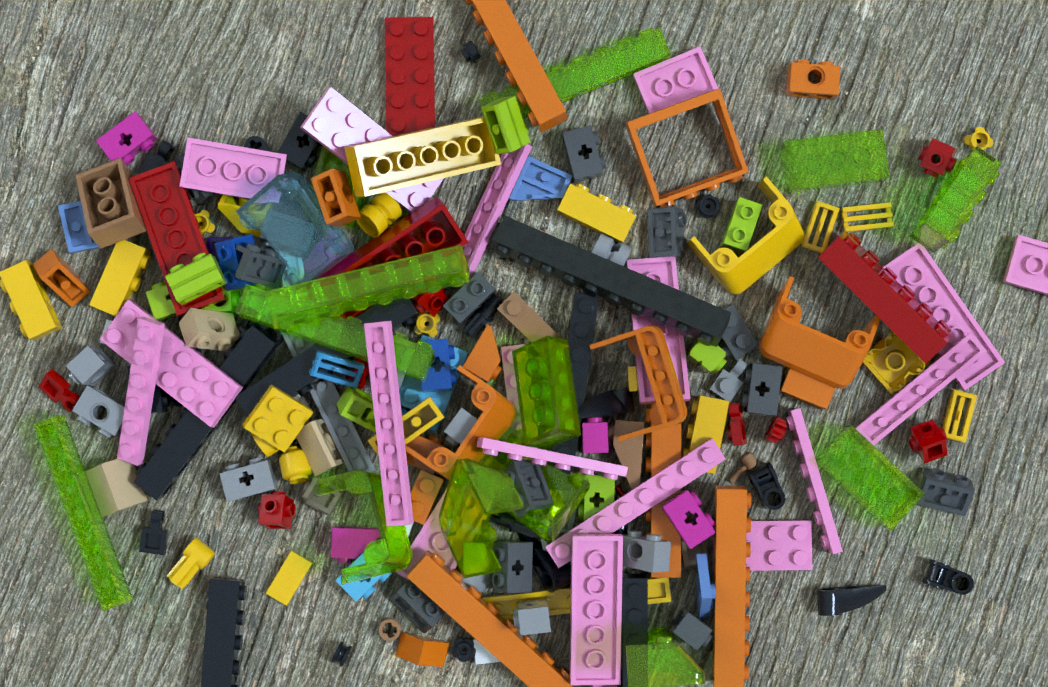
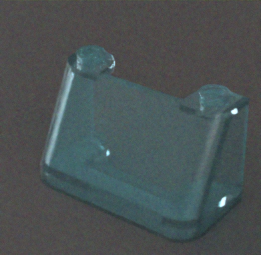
(296, 228)

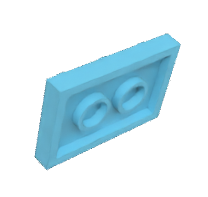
(411, 390)

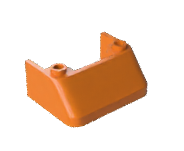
(652, 346)
(810, 350)
(492, 424)

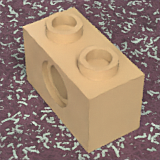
(209, 329)

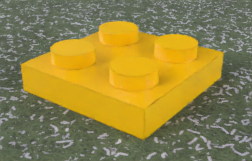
(277, 418)

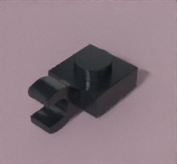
(153, 161)
(154, 538)

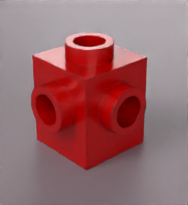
(929, 154)
(430, 302)
(928, 441)
(276, 511)

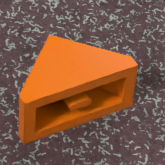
(422, 650)

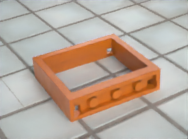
(710, 183)

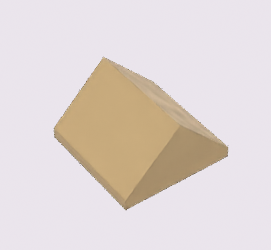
(319, 447)
(115, 486)

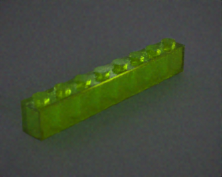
(600, 68)
(367, 287)
(340, 335)
(83, 512)

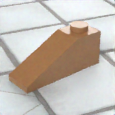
(525, 319)
(629, 450)

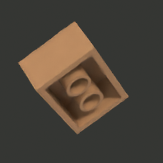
(109, 203)

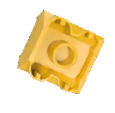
(893, 362)

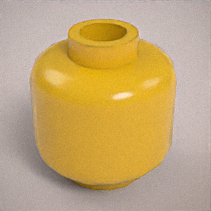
(295, 466)

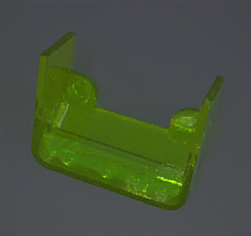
(465, 514)
(382, 555)
(662, 662)

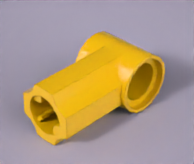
(194, 558)

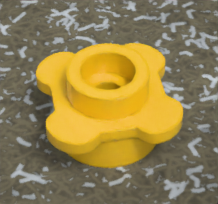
(982, 135)
(207, 226)
(420, 324)

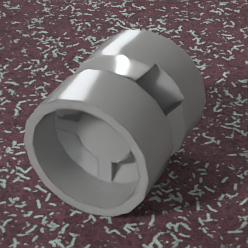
(609, 250)

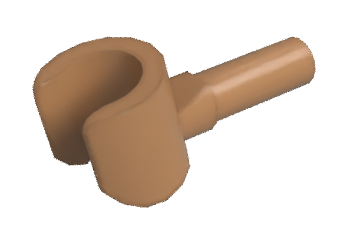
(749, 462)

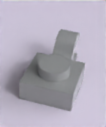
(727, 383)

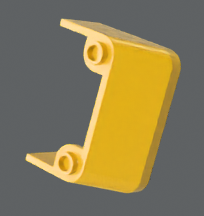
(740, 273)

